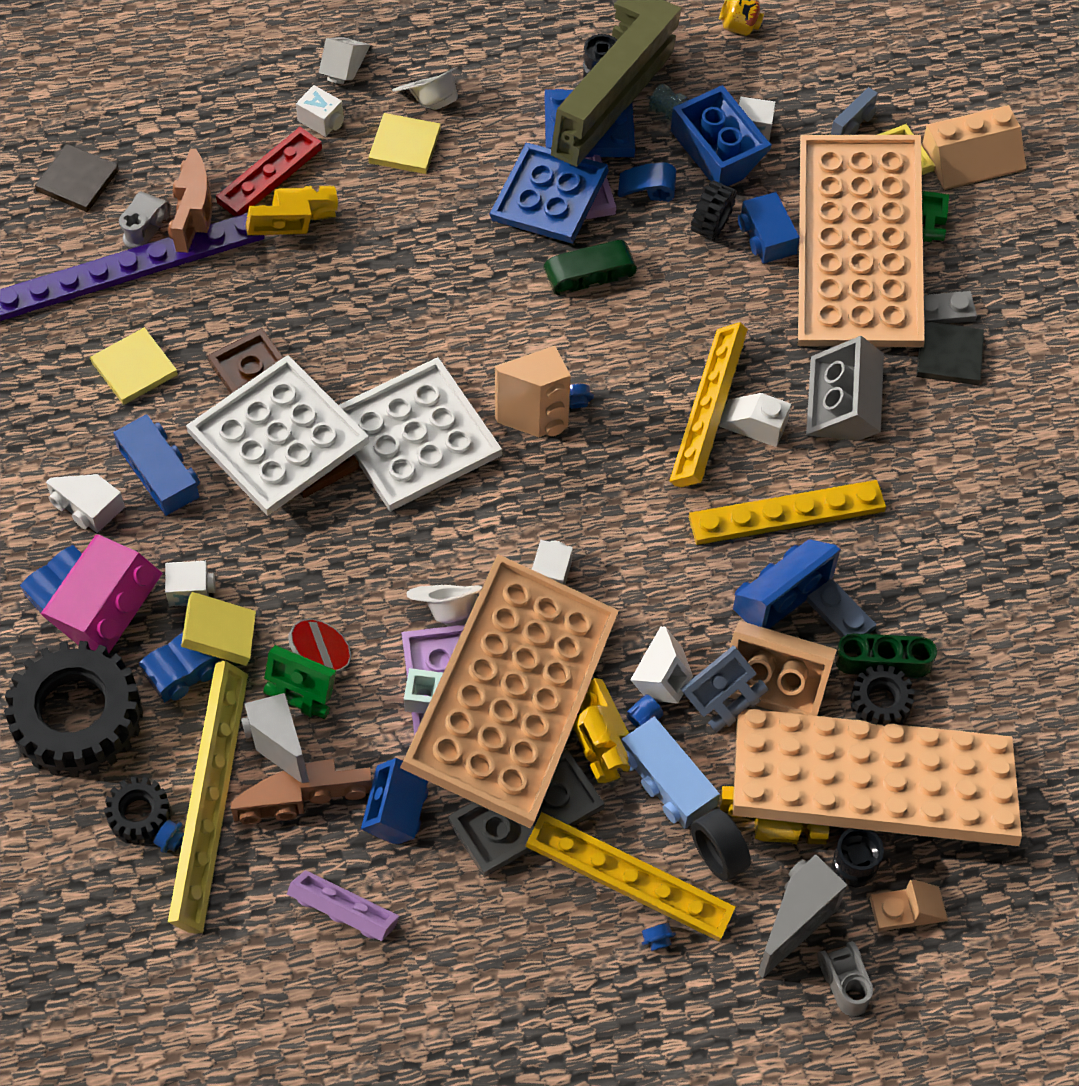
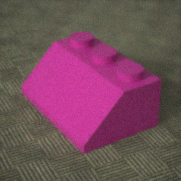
(101, 593)

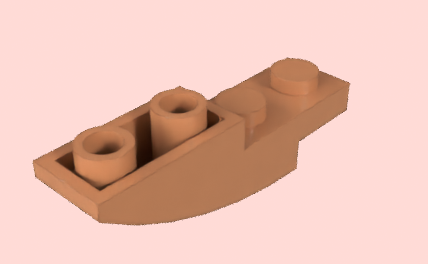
(193, 204)
(284, 795)

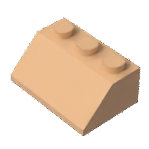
(975, 147)
(533, 393)
(789, 667)

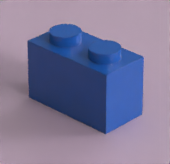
(768, 227)
(394, 803)

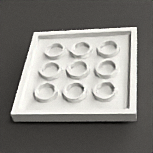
(277, 434)
(419, 434)

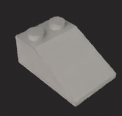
(808, 902)

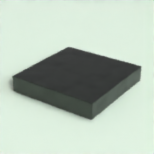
(951, 353)

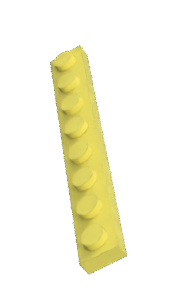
(208, 799)

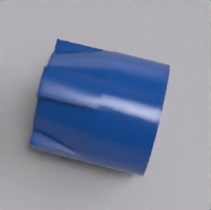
(644, 710)

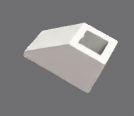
(87, 498)
(663, 669)

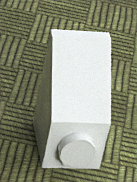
(342, 58)
(757, 417)

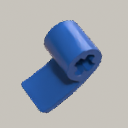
(656, 178)

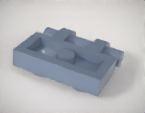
(720, 681)

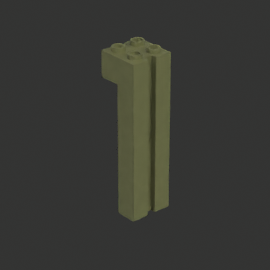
(618, 78)

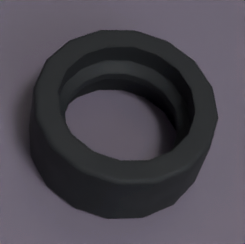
(721, 844)

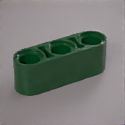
(589, 266)
(899, 648)

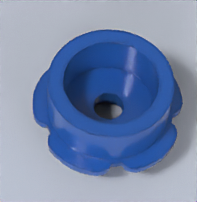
(580, 395)
(169, 836)
(658, 936)

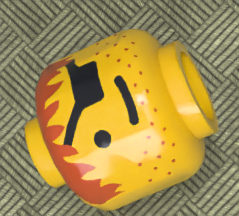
(741, 16)

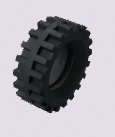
(87, 746)

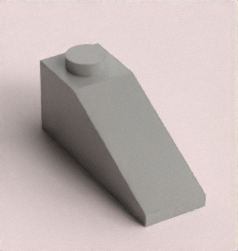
(275, 734)

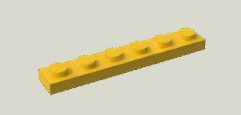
(708, 405)
(786, 512)
(630, 876)

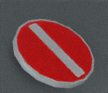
(320, 644)

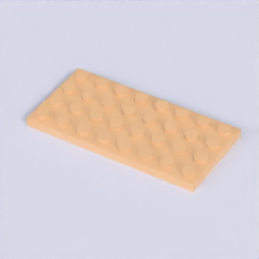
(861, 240)
(511, 691)
(876, 777)

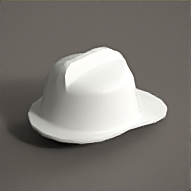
(433, 91)
(447, 602)

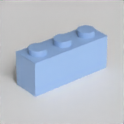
(669, 773)

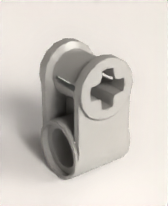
(143, 219)
(846, 972)

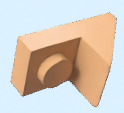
(910, 907)

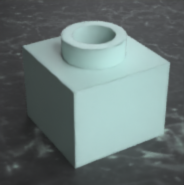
(420, 684)

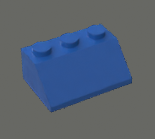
(719, 136)
(786, 584)

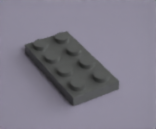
(498, 840)

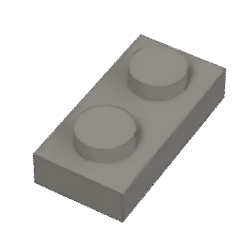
(949, 308)

